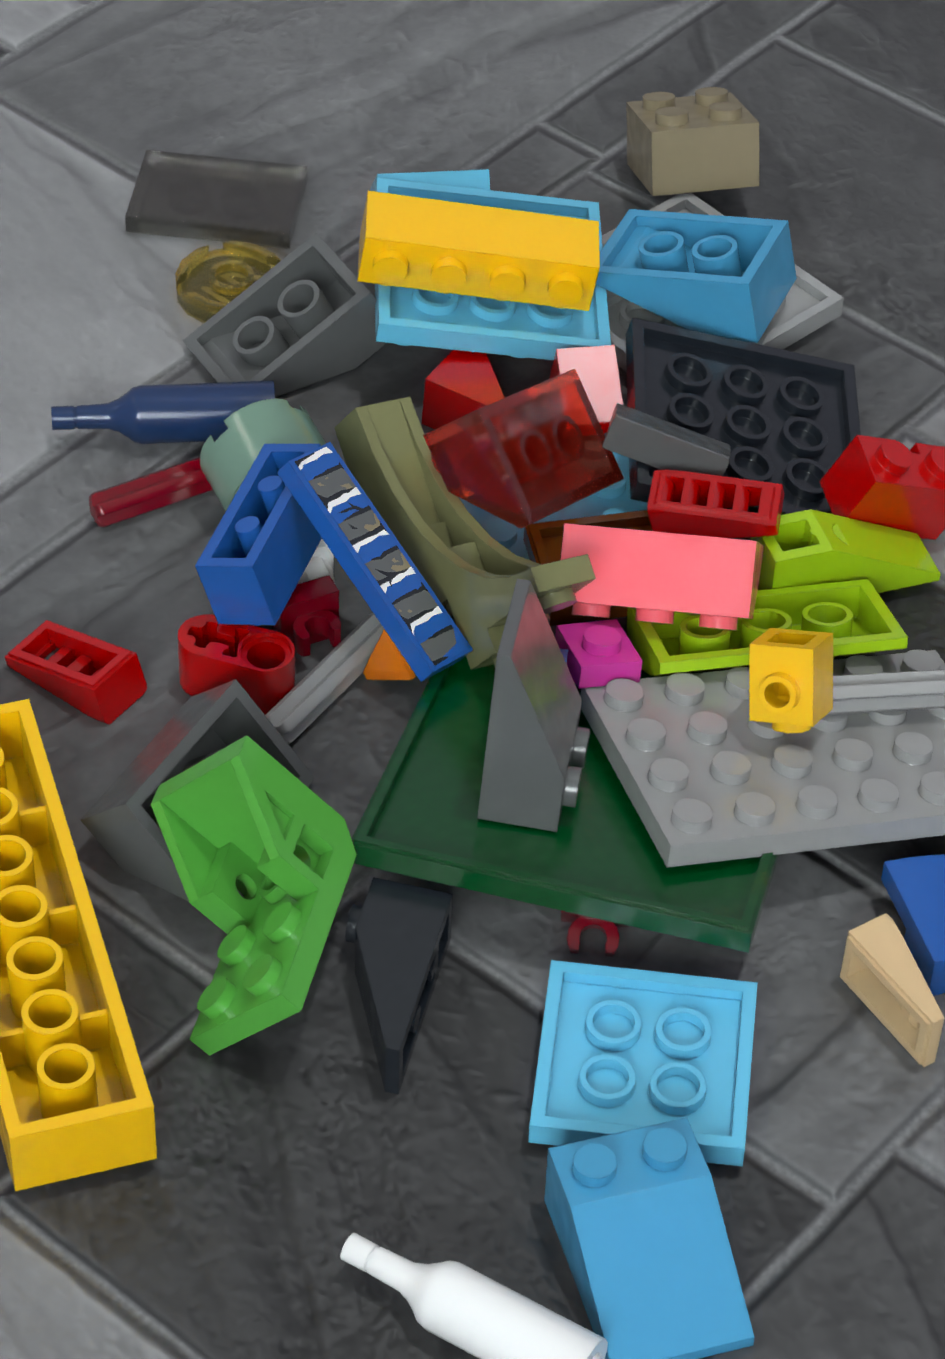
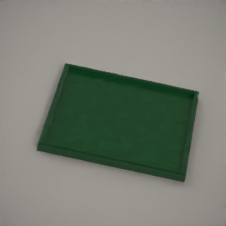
(593, 866)

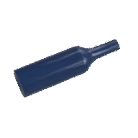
(166, 411)

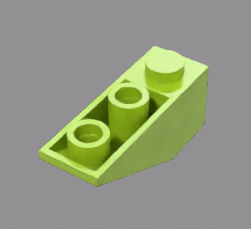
(836, 548)

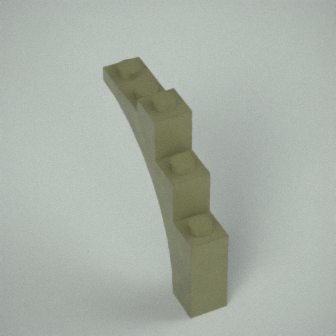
(445, 542)

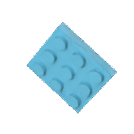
(644, 1052)

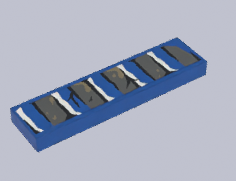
(375, 561)

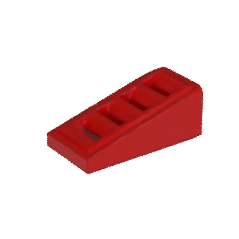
(696, 503)
(83, 672)

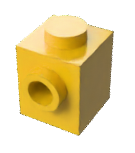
(791, 678)

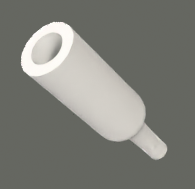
(475, 1309)

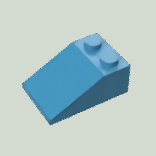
(701, 269)
(648, 1243)

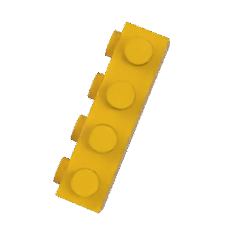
(478, 251)

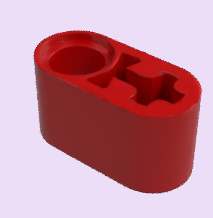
(225, 652)

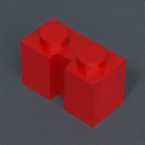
(889, 485)

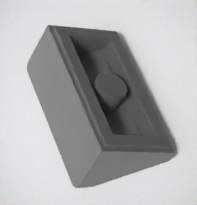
(664, 443)

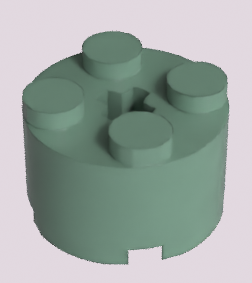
(249, 428)

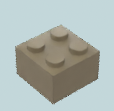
(692, 142)

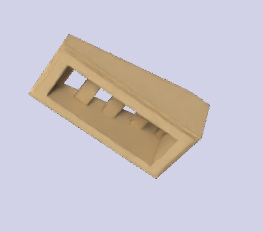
(892, 986)

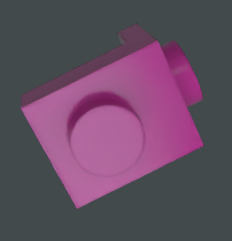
(598, 653)

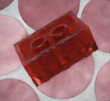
(526, 452)

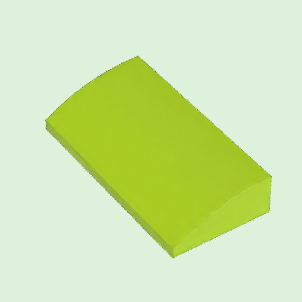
(845, 608)

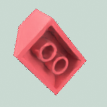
(666, 574)

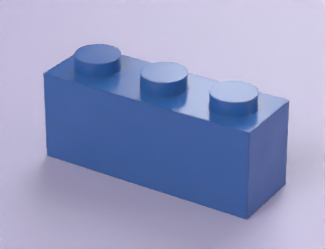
(259, 544)

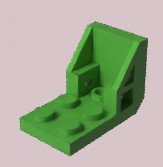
(260, 832)

